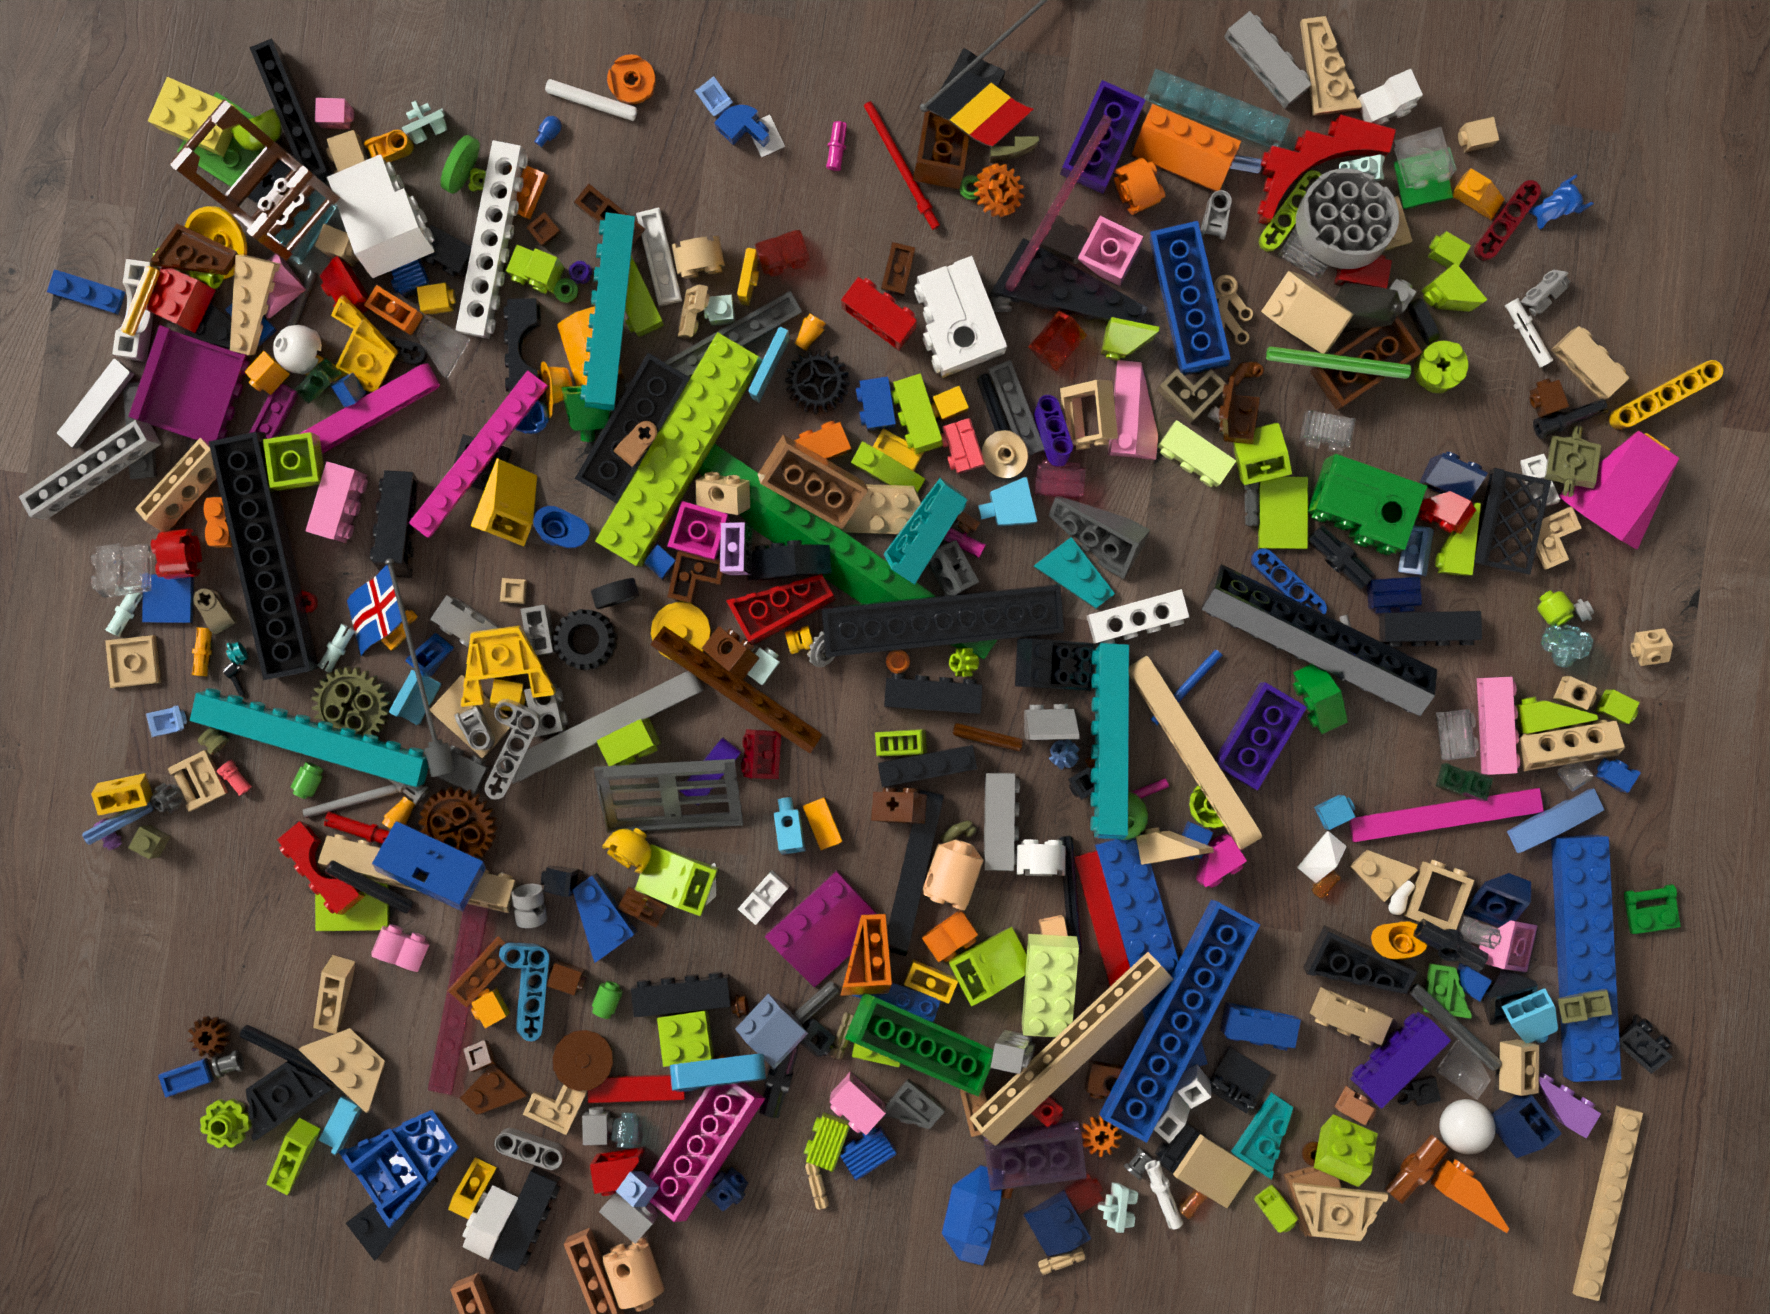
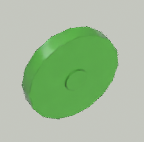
(459, 164)

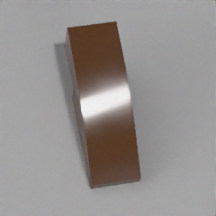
(596, 206)

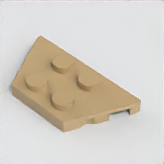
(883, 509)
(348, 1064)
(1338, 1211)

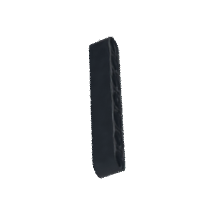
(913, 876)

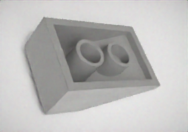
(1050, 723)

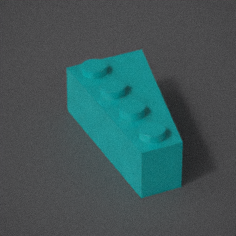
(925, 531)

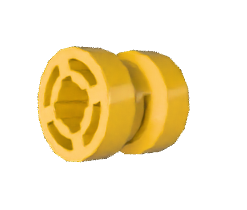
(794, 641)

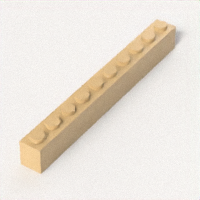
(1071, 1049)

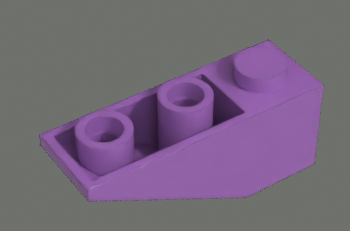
(1571, 1112)

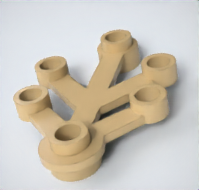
(1232, 296)

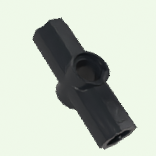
(1341, 557)
(1450, 945)
(778, 1085)

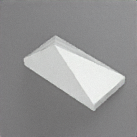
(1322, 857)

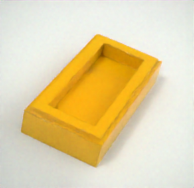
(897, 449)

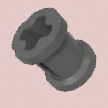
(228, 1063)
(1137, 1164)

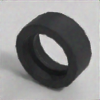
(615, 593)

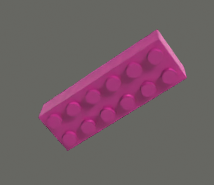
(702, 1147)

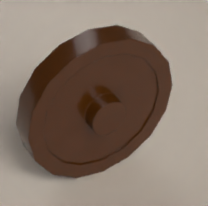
(582, 1060)

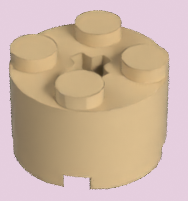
(698, 256)

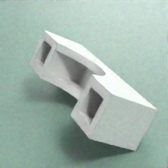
(135, 346)

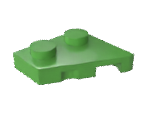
(1445, 988)

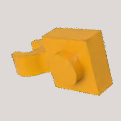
(399, 635)

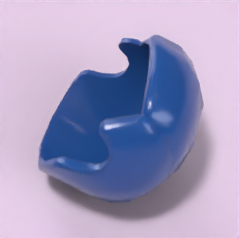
(535, 419)

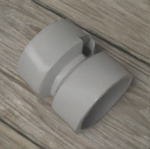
(529, 905)

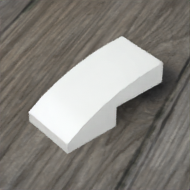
(1536, 467)
(763, 897)

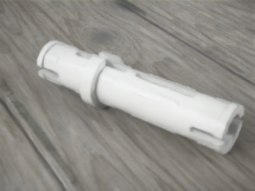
(1516, 307)
(1160, 1186)

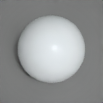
(1467, 1126)

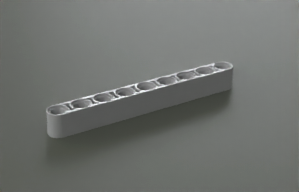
(586, 733)

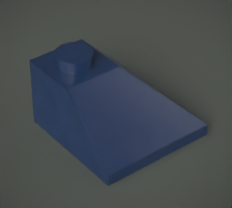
(1500, 900)

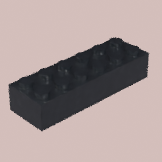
(647, 398)

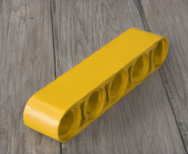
(1676, 391)

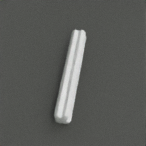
(591, 100)

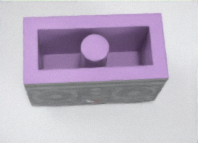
(736, 549)

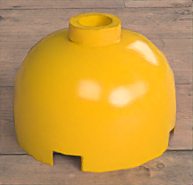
(629, 848)

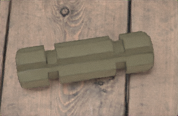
(840, 1043)

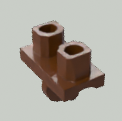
(642, 906)

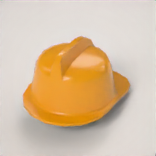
(555, 379)
(1397, 941)

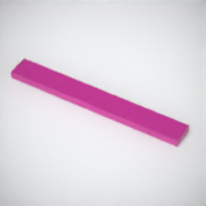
(1445, 815)

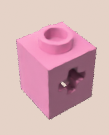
(333, 113)

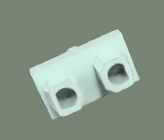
(415, 128)
(1370, 165)
(1116, 1207)

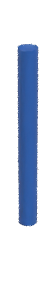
(1194, 678)

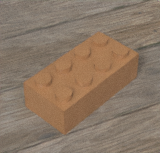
(812, 482)

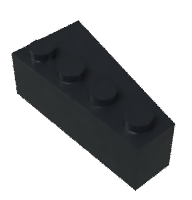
(393, 528)
(1356, 962)

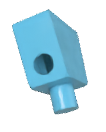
(1010, 505)
(789, 838)
(1533, 1016)

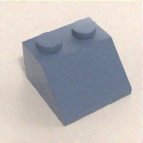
(771, 1030)

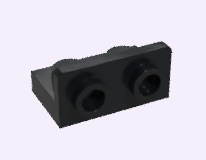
(1646, 1044)

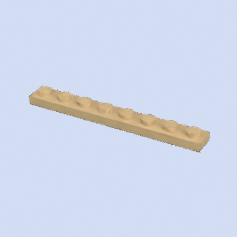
(1607, 1203)

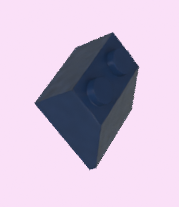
(1057, 1225)

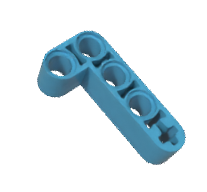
(528, 992)
(717, 1072)

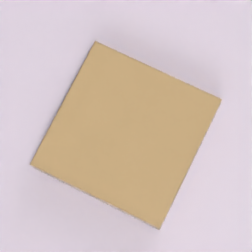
(133, 661)

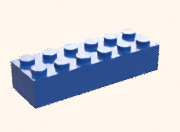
(1189, 298)

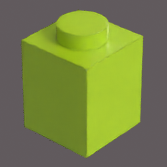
(1448, 249)
(1617, 707)

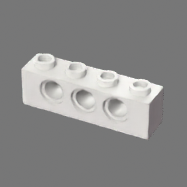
(1173, 602)

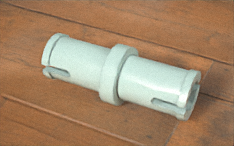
(124, 613)
(336, 648)

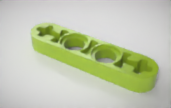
(1286, 209)

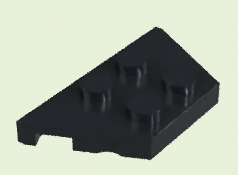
(282, 1096)

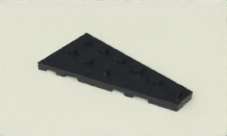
(1065, 288)

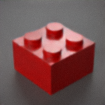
(180, 299)

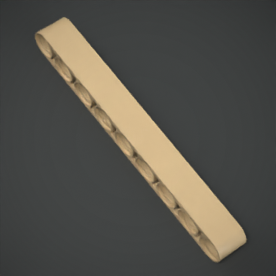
(1194, 753)

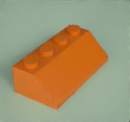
(1186, 148)

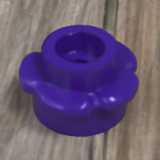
(580, 266)

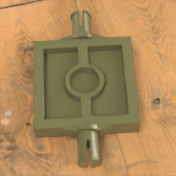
(1573, 461)

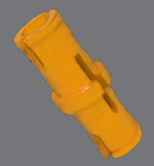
(202, 652)

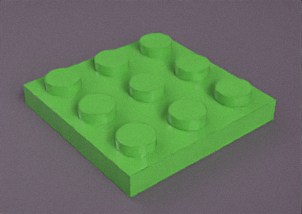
(235, 160)

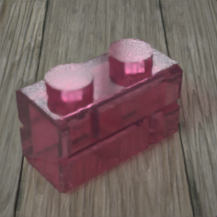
(1061, 481)

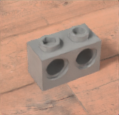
(553, 708)

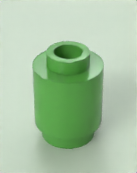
(307, 780)
(606, 999)

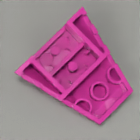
(1626, 488)

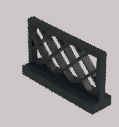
(1490, 513)

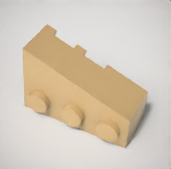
(1350, 1017)

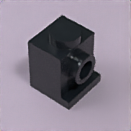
(1081, 784)
(824, 1042)

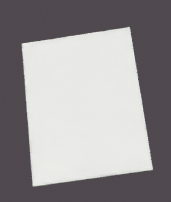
(775, 140)

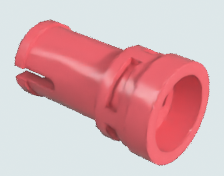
(233, 776)

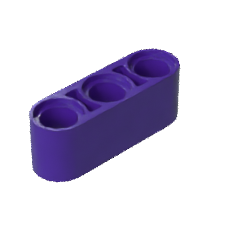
(1051, 440)
(722, 751)

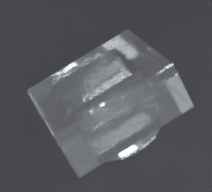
(1575, 775)

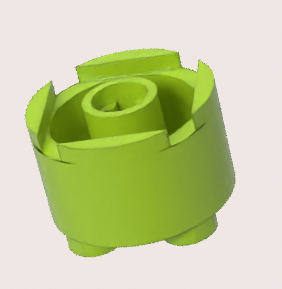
(1448, 355)

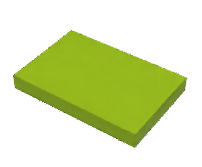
(1283, 513)
(364, 915)

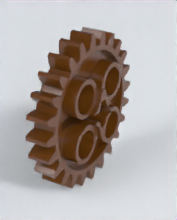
(447, 806)

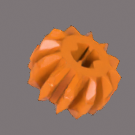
(1107, 1141)

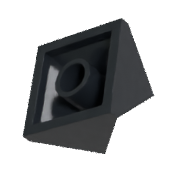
(1506, 989)

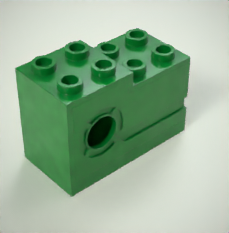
(1368, 501)

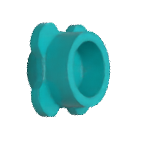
(236, 653)

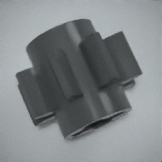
(167, 798)

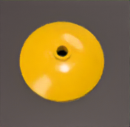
(219, 226)

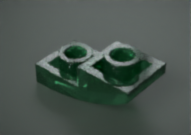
(1463, 782)

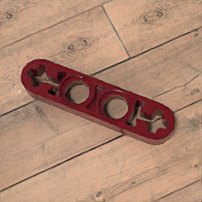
(1507, 220)

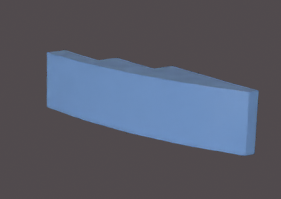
(1555, 820)

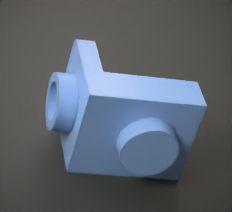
(714, 97)
(166, 721)

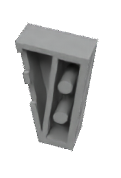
(460, 619)

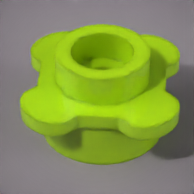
(476, 174)

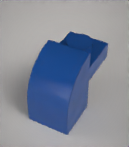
(738, 121)

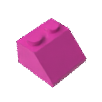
(698, 530)

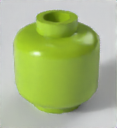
(1556, 608)

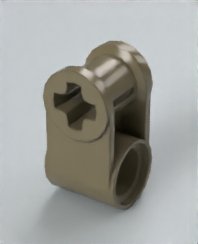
(216, 614)

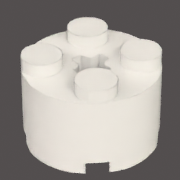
(1041, 858)

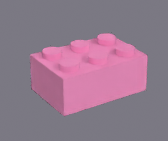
(337, 502)

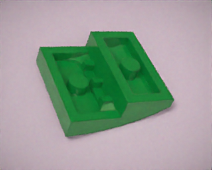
(1431, 194)

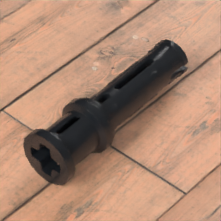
(1560, 421)

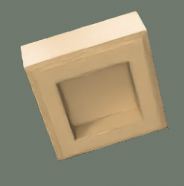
(513, 591)

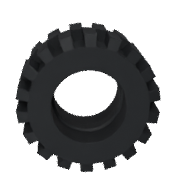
(565, 633)

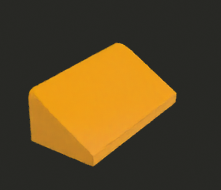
(822, 823)

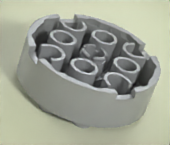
(1347, 218)

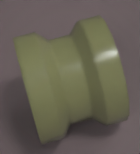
(213, 740)

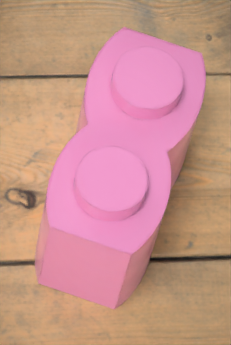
(400, 948)

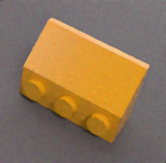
(574, 336)

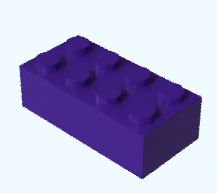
(1124, 111)
(1259, 735)
(1399, 1059)

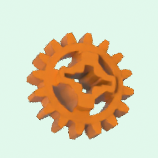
(998, 190)

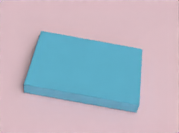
(769, 364)

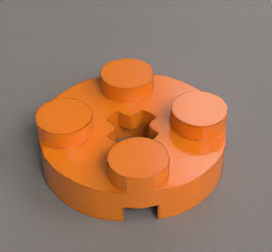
(620, 71)

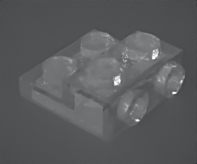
(1424, 158)
(121, 569)

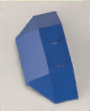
(971, 1216)

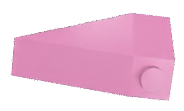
(1133, 414)

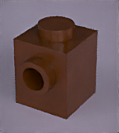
(1548, 397)

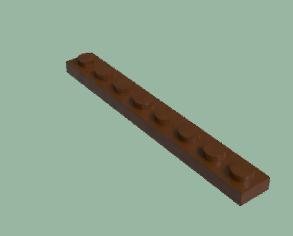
(736, 689)

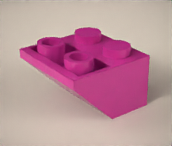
(1223, 860)

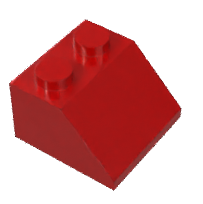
(341, 280)
(612, 1167)

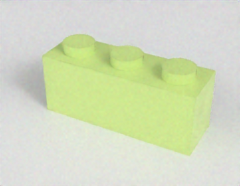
(1196, 454)

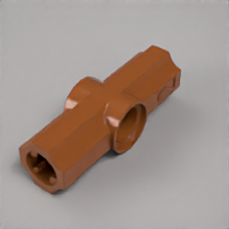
(1416, 1169)

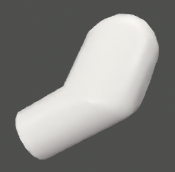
(1400, 897)

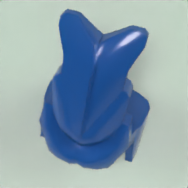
(1563, 201)

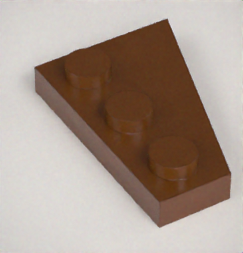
(193, 252)

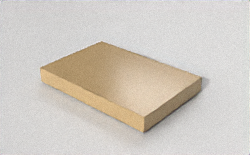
(450, 705)
(1213, 1171)

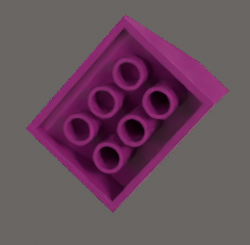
(821, 928)

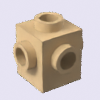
(1652, 647)

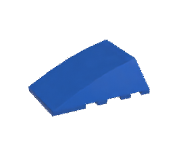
(400, 1162)

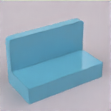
(409, 700)
(340, 1124)

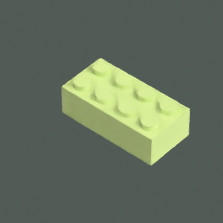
(1049, 984)

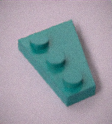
(1263, 1136)

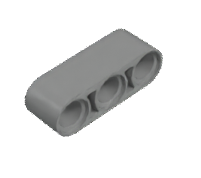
(519, 1152)

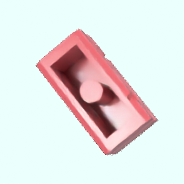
(962, 446)

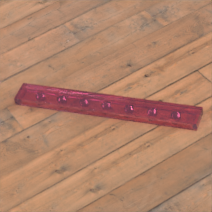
(1058, 203)
(454, 1013)

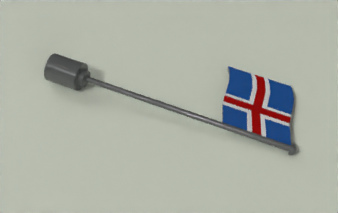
(377, 613)

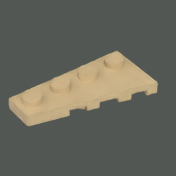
(1330, 86)
(250, 294)

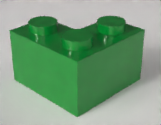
(1320, 697)

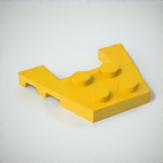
(367, 350)
(502, 654)

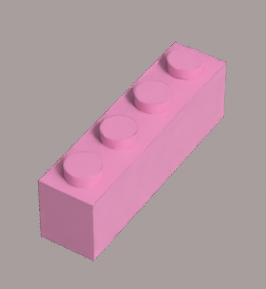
(1497, 725)

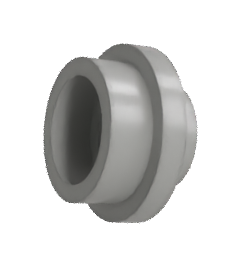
(1583, 610)

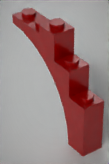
(1345, 138)

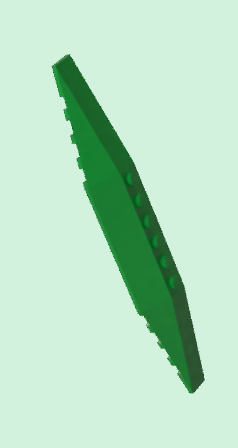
(853, 565)

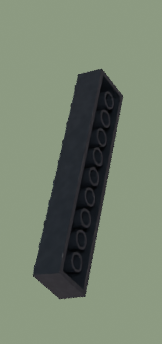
(263, 557)
(1320, 640)

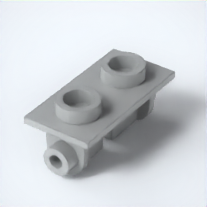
(1553, 283)

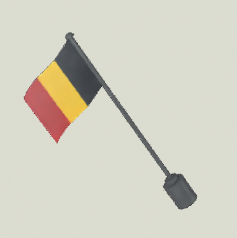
(977, 104)

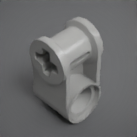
(1216, 219)
(472, 724)

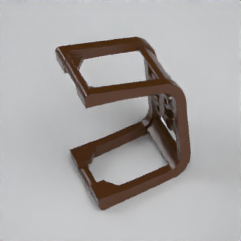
(281, 203)

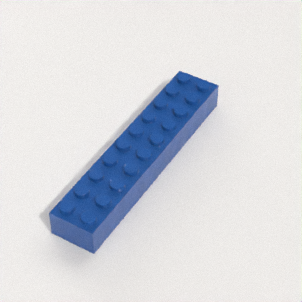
(1586, 953)
(1179, 1020)

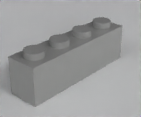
(1268, 59)
(1000, 821)

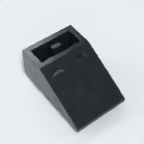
(1053, 664)

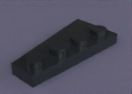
(372, 1229)

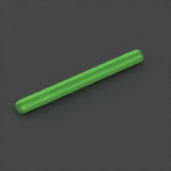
(1338, 362)

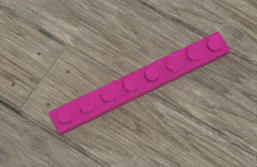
(478, 454)

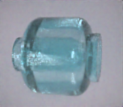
(627, 1131)

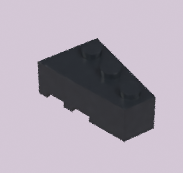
(789, 560)

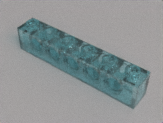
(1216, 109)

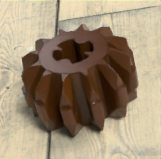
(206, 1045)

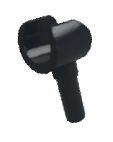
(231, 671)

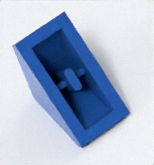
(431, 654)

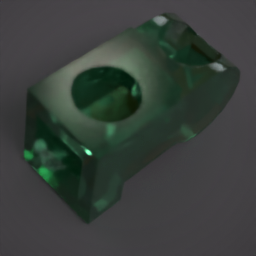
(317, 381)

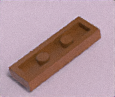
(480, 973)

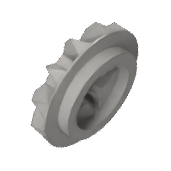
(816, 657)

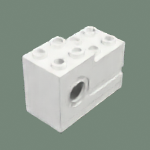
(380, 216)
(958, 318)

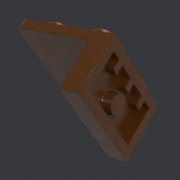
(1238, 415)

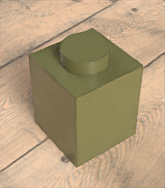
(149, 841)

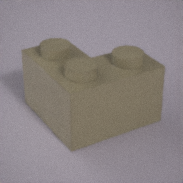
(1190, 398)

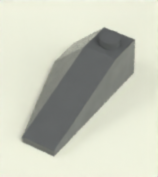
(1107, 535)

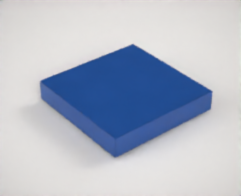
(169, 600)

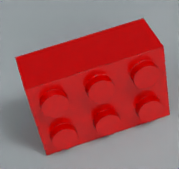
(879, 313)

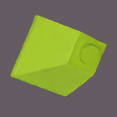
(1125, 337)

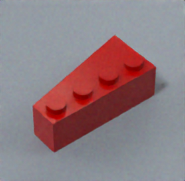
(777, 608)

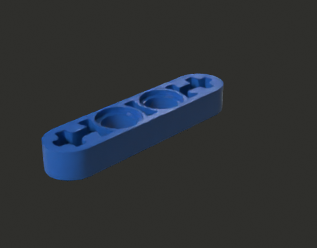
(1291, 579)

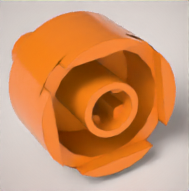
(1138, 185)

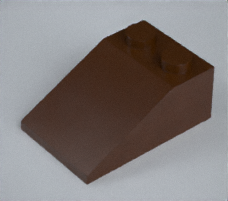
(941, 152)

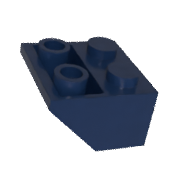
(1449, 473)
(1524, 1126)

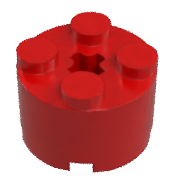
(177, 554)

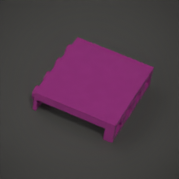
(189, 386)

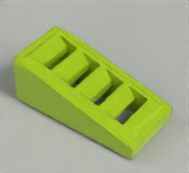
(921, 742)

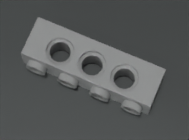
(1012, 1052)

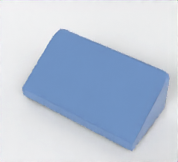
(1416, 556)

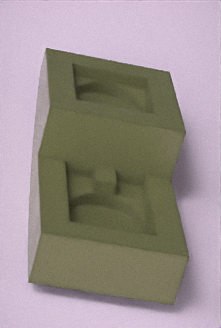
(1020, 147)
(1584, 1006)

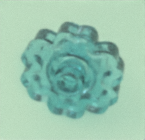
(1566, 644)

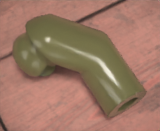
(956, 830)

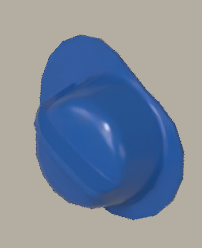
(560, 527)

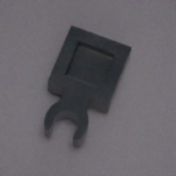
(1422, 1091)

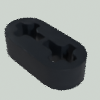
(1423, 321)
(410, 346)

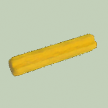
(140, 301)

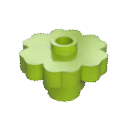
(225, 1123)

